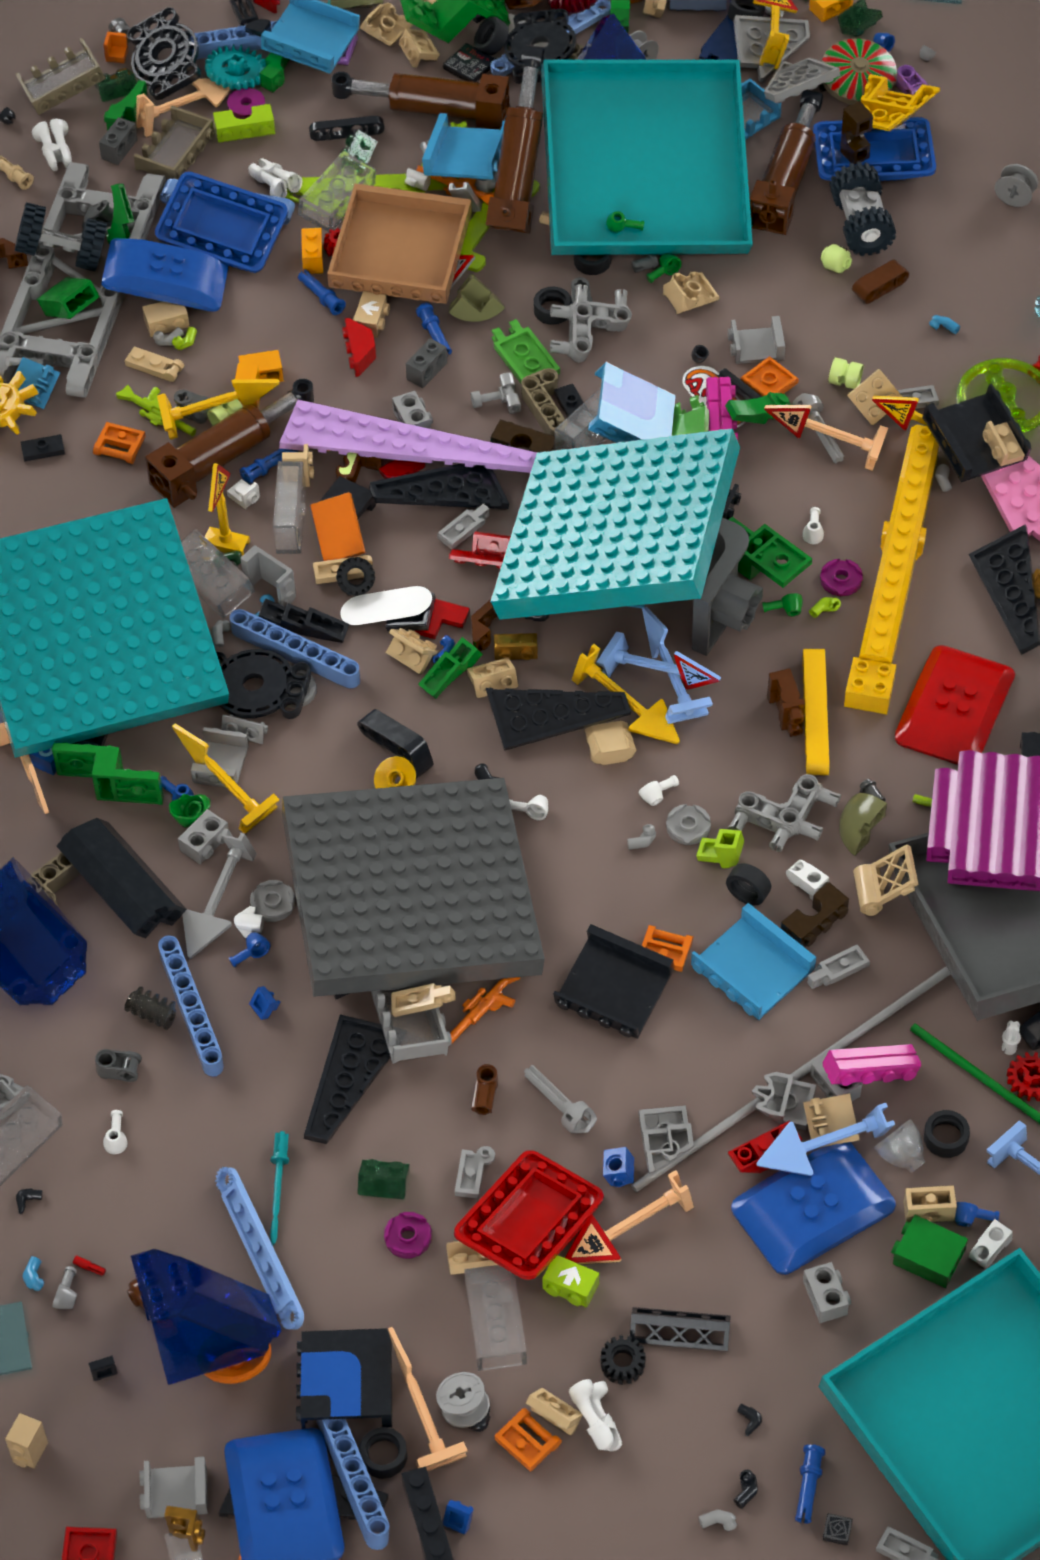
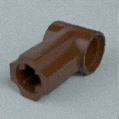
(485, 1090)

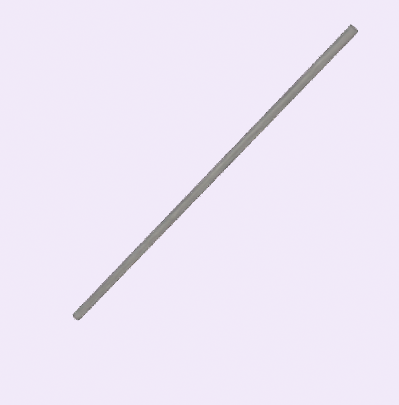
(798, 1074)

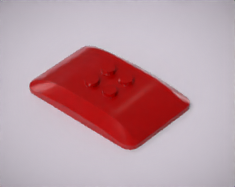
(954, 704)
(529, 1215)

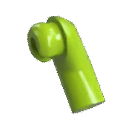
(182, 343)
(825, 604)

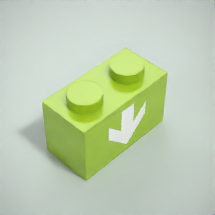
(570, 1281)

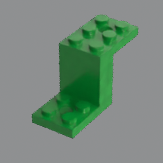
(449, 17)

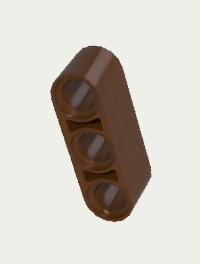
(880, 281)

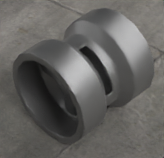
(120, 26)

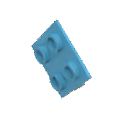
(41, 377)

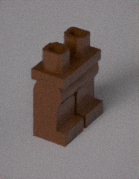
(785, 694)

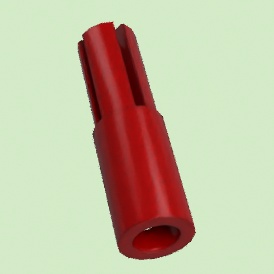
(88, 1265)

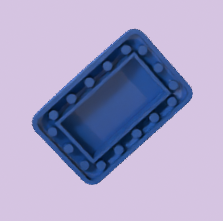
(895, 154)
(221, 221)
(165, 273)
(805, 1216)
(284, 1497)

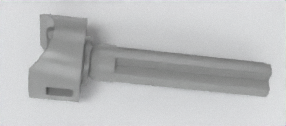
(817, 407)
(572, 1113)

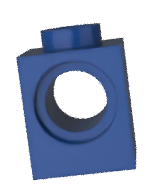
(615, 1159)

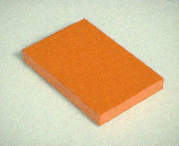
(338, 527)

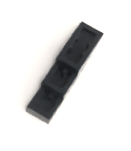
(303, 622)

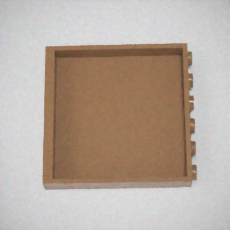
(400, 243)

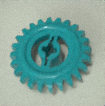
(238, 63)

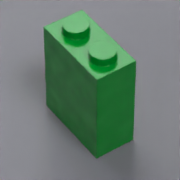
(68, 298)
(929, 1251)

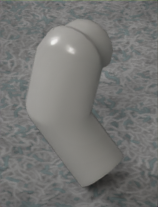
(942, 474)
(645, 838)
(718, 1516)

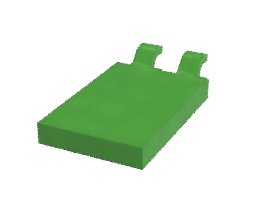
(522, 351)
(692, 421)

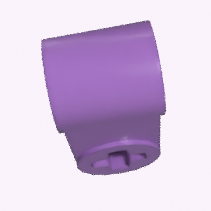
(908, 80)

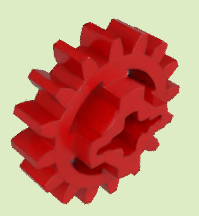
(1028, 1073)

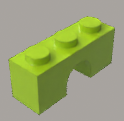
(231, 128)

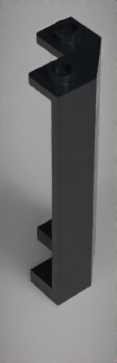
(120, 877)

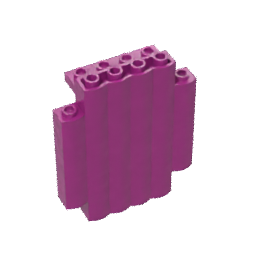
(988, 821)

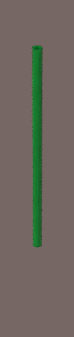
(975, 1072)

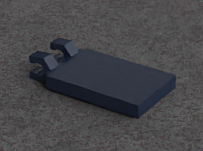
(721, 43)

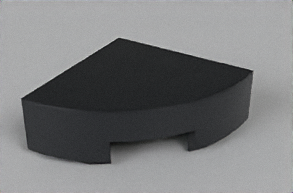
(258, 26)

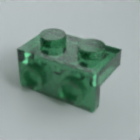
(858, 18)
(116, 84)
(360, 146)
(383, 1179)

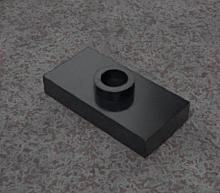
(568, 398)
(42, 447)

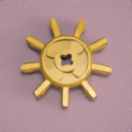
(12, 401)

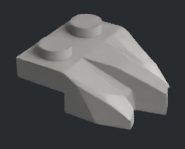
(784, 1098)

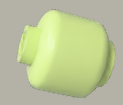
(836, 258)

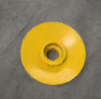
(393, 768)

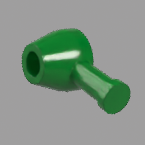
(618, 226)
(669, 264)
(791, 603)

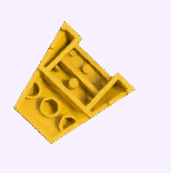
(890, 107)

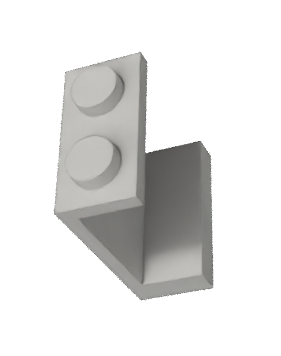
(757, 344)
(259, 564)
(227, 750)
(174, 1487)

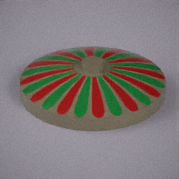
(856, 61)

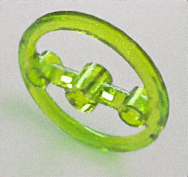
(993, 374)

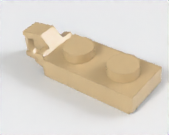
(420, 999)

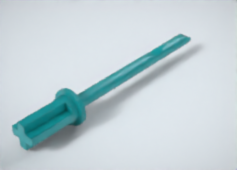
(279, 1158)

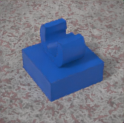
(263, 1002)
(458, 1516)

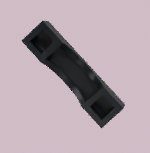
(426, 1514)

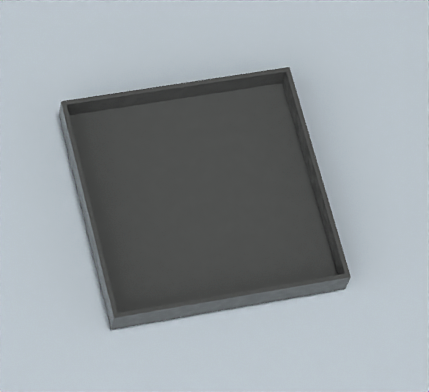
(410, 887)
(981, 933)

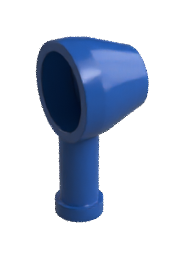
(885, 40)
(175, 790)
(256, 947)
(968, 1212)

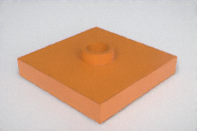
(770, 377)

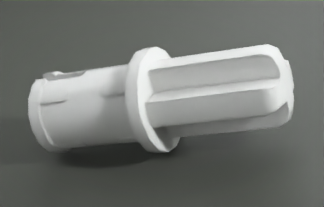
(1011, 1037)

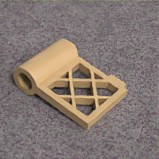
(871, 884)

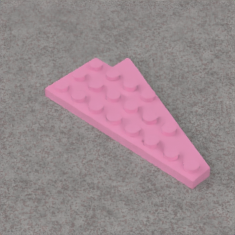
(1017, 495)

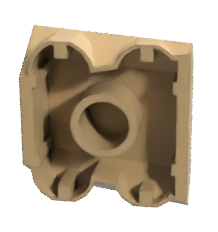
(385, 24)
(689, 291)
(610, 742)

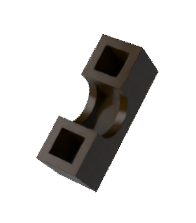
(855, 123)
(518, 436)
(829, 904)

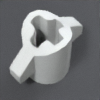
(417, 179)
(249, 922)

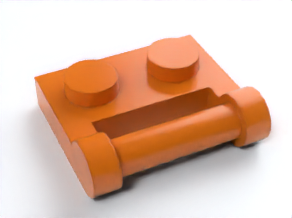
(120, 437)
(677, 953)
(524, 1446)

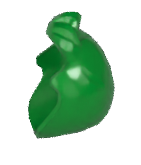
(188, 808)

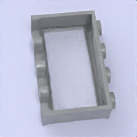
(411, 1034)

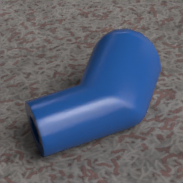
(448, 644)

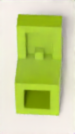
(723, 850)

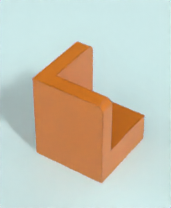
(115, 47)

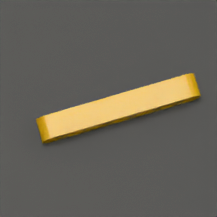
(815, 712)

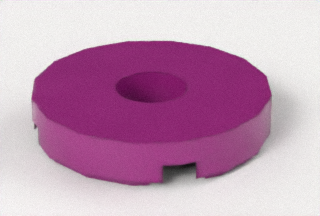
(243, 96)
(837, 586)
(407, 1247)

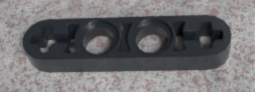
(346, 125)

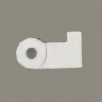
(807, 877)
(991, 1244)

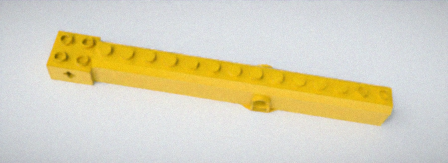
(902, 544)

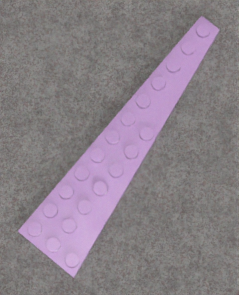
(377, 437)

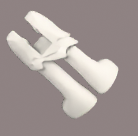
(53, 152)
(268, 174)
(601, 1426)

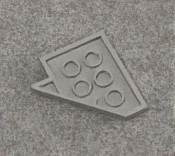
(752, 35)
(794, 78)

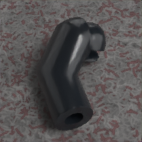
(482, 772)
(749, 1488)

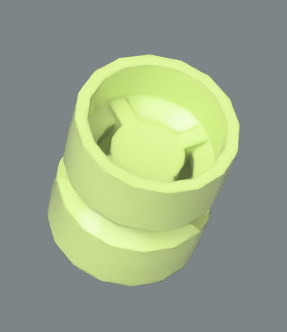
(845, 373)
(222, 411)

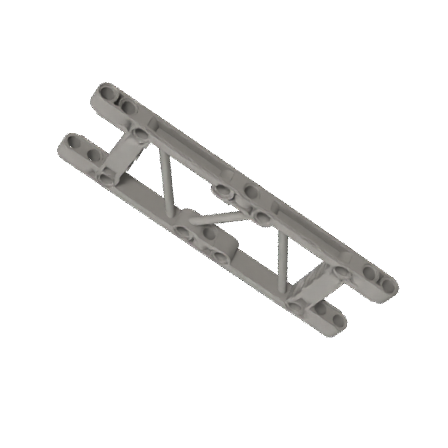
(79, 357)

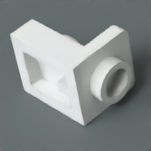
(244, 493)

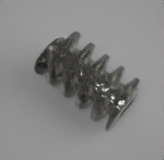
(151, 1008)

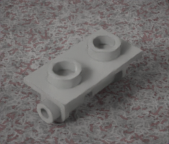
(254, 730)

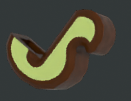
(353, 464)

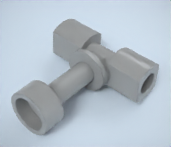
(505, 394)

